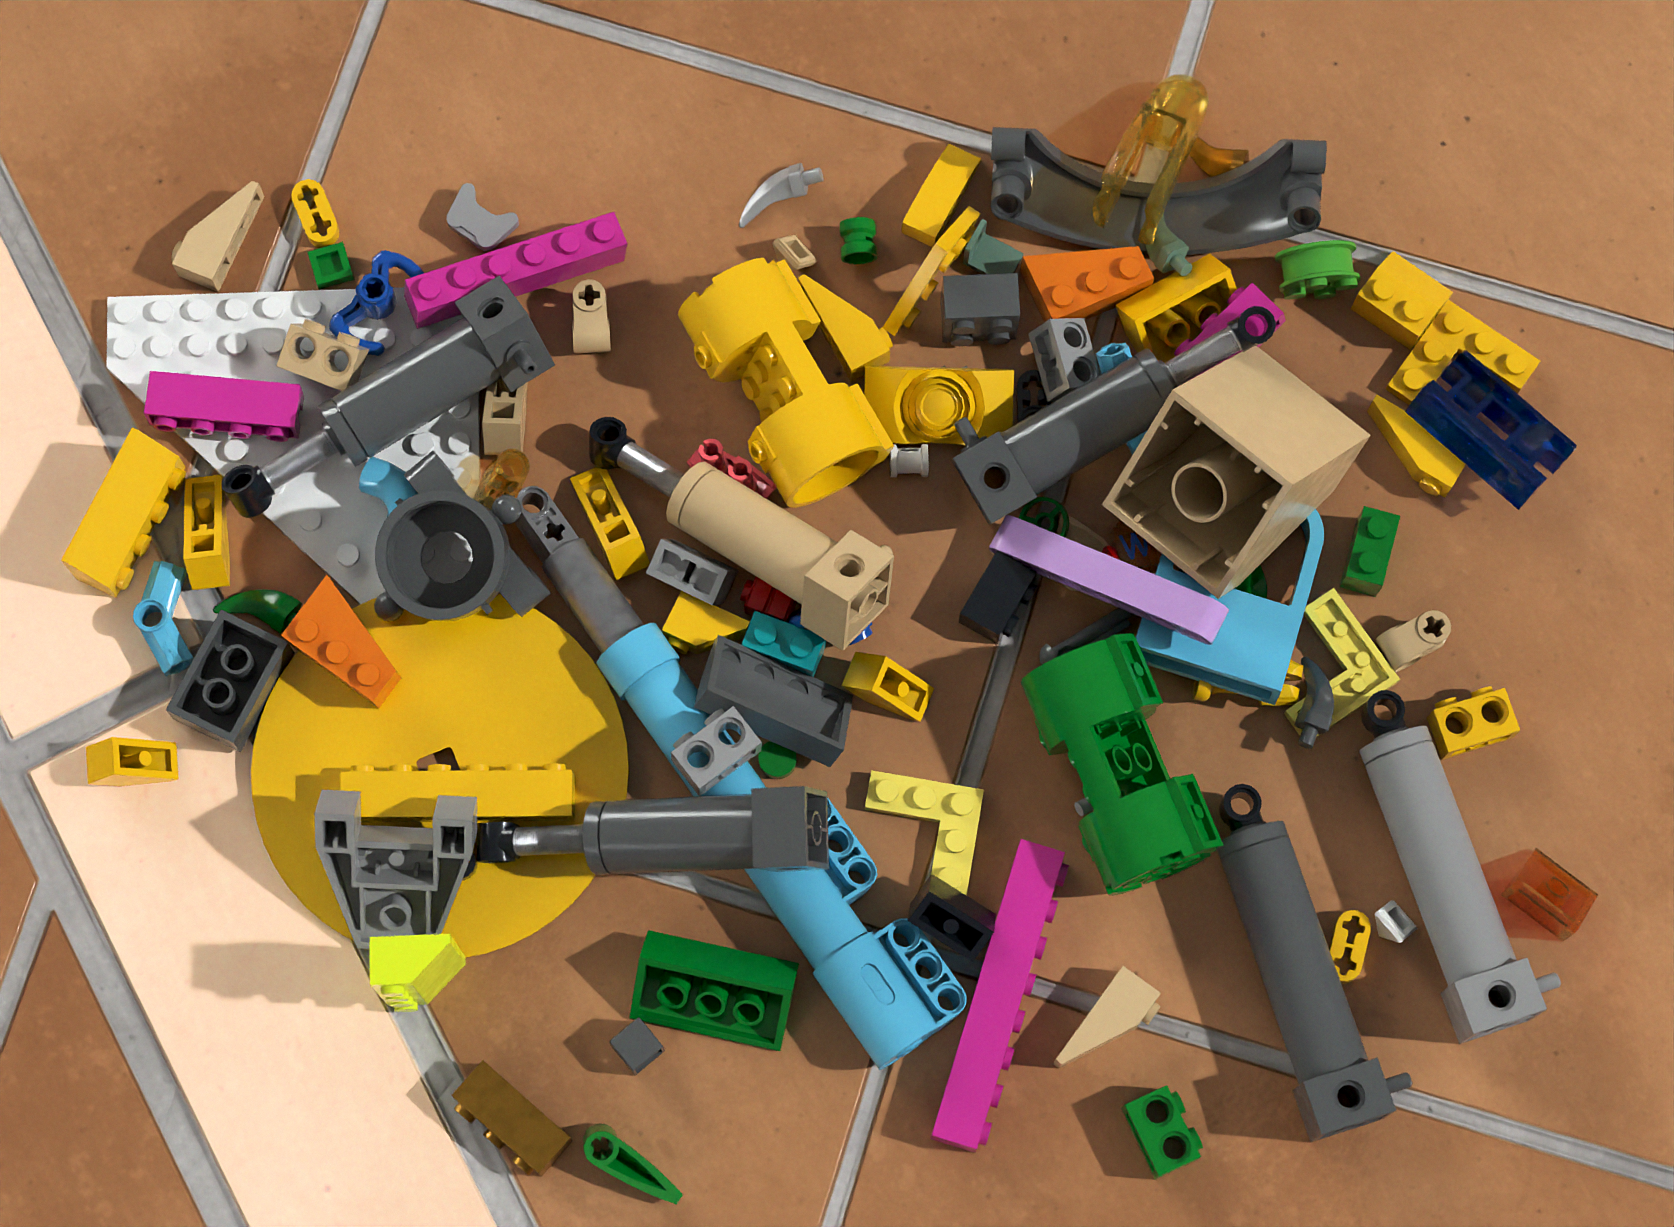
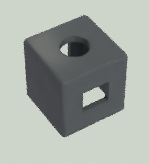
(637, 1046)

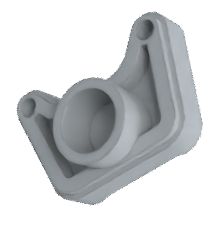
(478, 224)

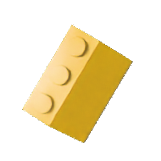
(1176, 307)

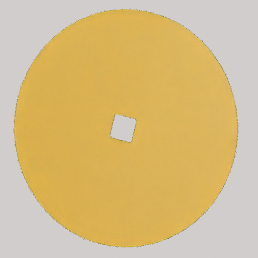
(490, 692)

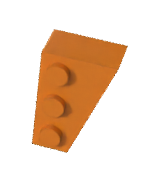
(1084, 281)
(340, 644)

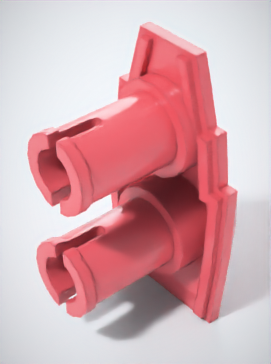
(736, 468)

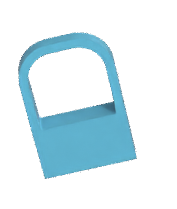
(1254, 640)

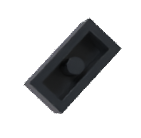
(998, 597)
(952, 917)

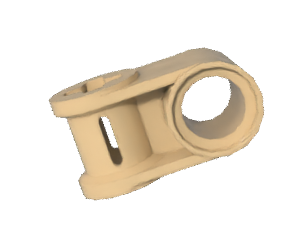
(590, 323)
(1408, 641)

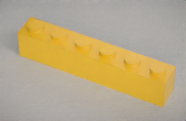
(500, 794)

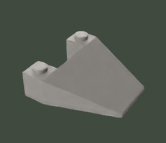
(391, 875)

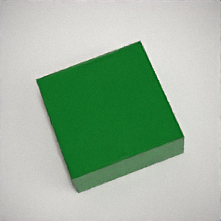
(330, 265)

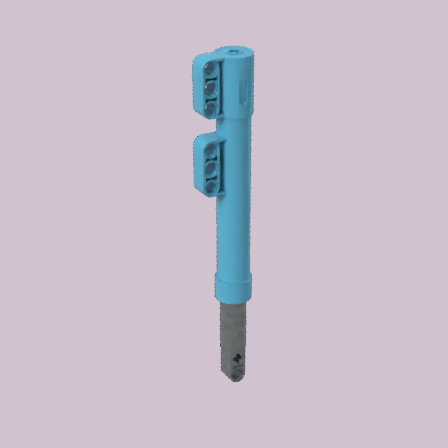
(860, 971)

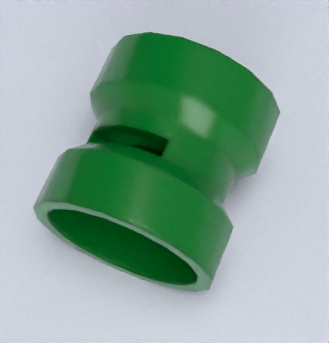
(858, 239)

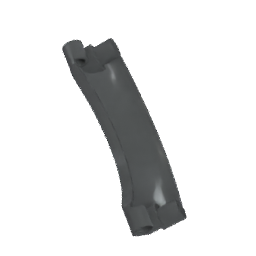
(1231, 211)

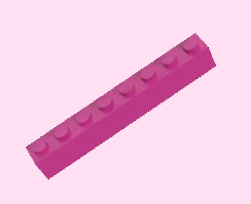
(998, 995)

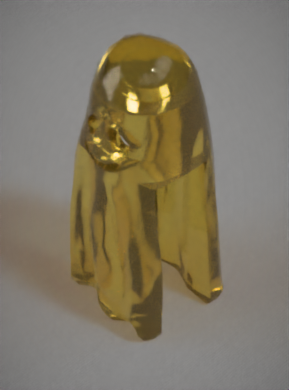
(1168, 122)

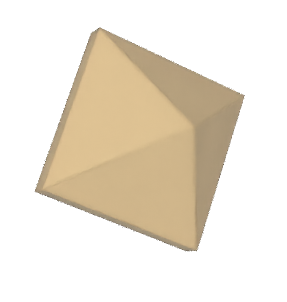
(793, 252)

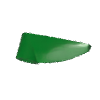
(627, 1164)

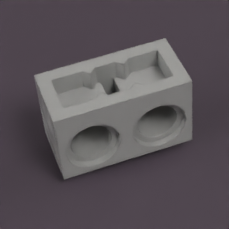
(1063, 356)
(692, 571)
(723, 757)

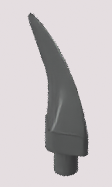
(1317, 707)

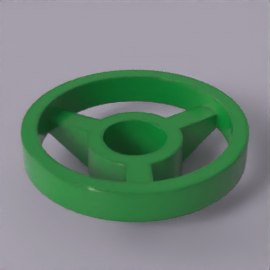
(1053, 515)

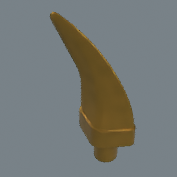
(1217, 160)

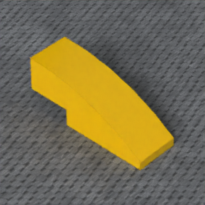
(940, 195)

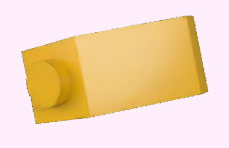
(696, 625)
(887, 685)
(131, 762)

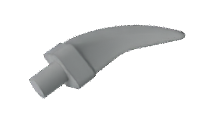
(782, 185)

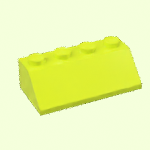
(413, 968)

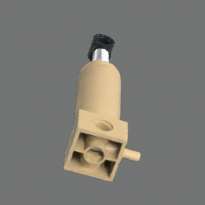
(836, 582)

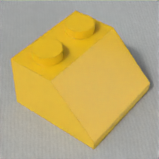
(1401, 300)

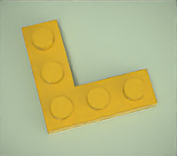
(939, 258)
(1450, 334)

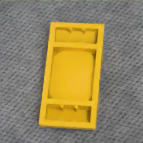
(927, 401)

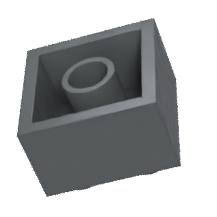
(980, 308)

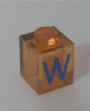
(1133, 548)

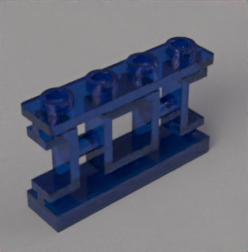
(1501, 463)

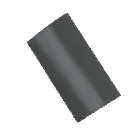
(776, 701)

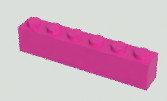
(520, 265)

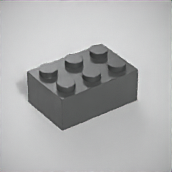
(230, 680)

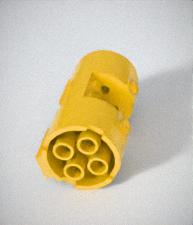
(810, 432)

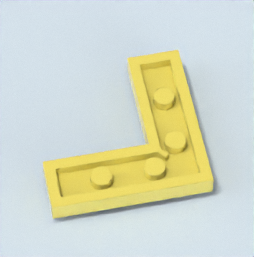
(1362, 662)
(951, 805)

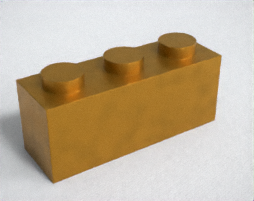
(510, 1120)

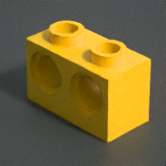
(1476, 730)

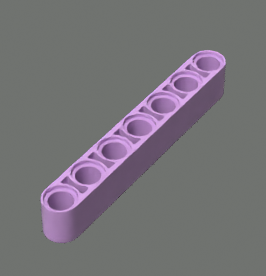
(1111, 580)

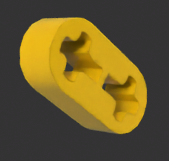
(308, 216)
(1358, 946)

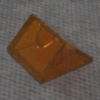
(1550, 895)

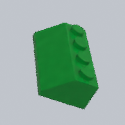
(713, 990)

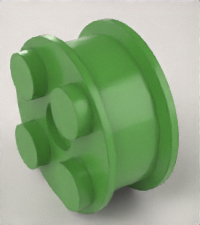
(1317, 269)

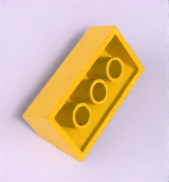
(124, 514)

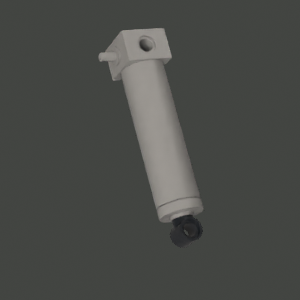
(1447, 879)

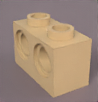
(321, 363)

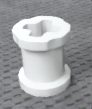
(909, 461)

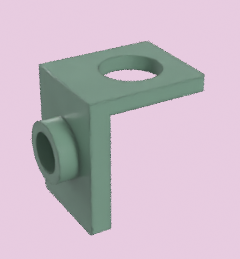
(989, 254)

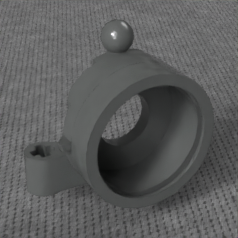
(446, 508)

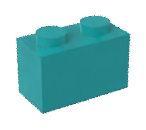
(785, 643)

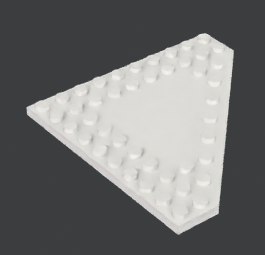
(243, 340)

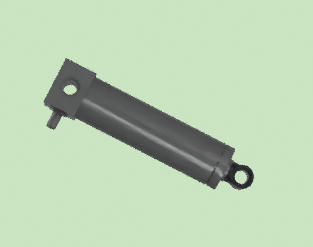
(1301, 976)

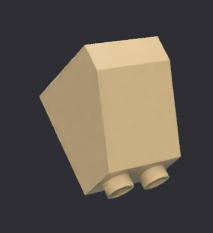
(1233, 468)

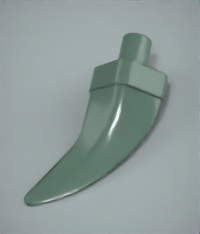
(1168, 251)

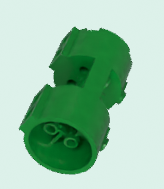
(1097, 712)

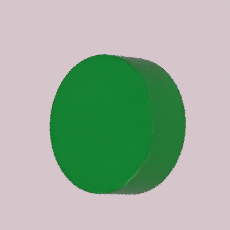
(776, 760)

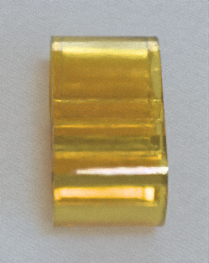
(495, 478)

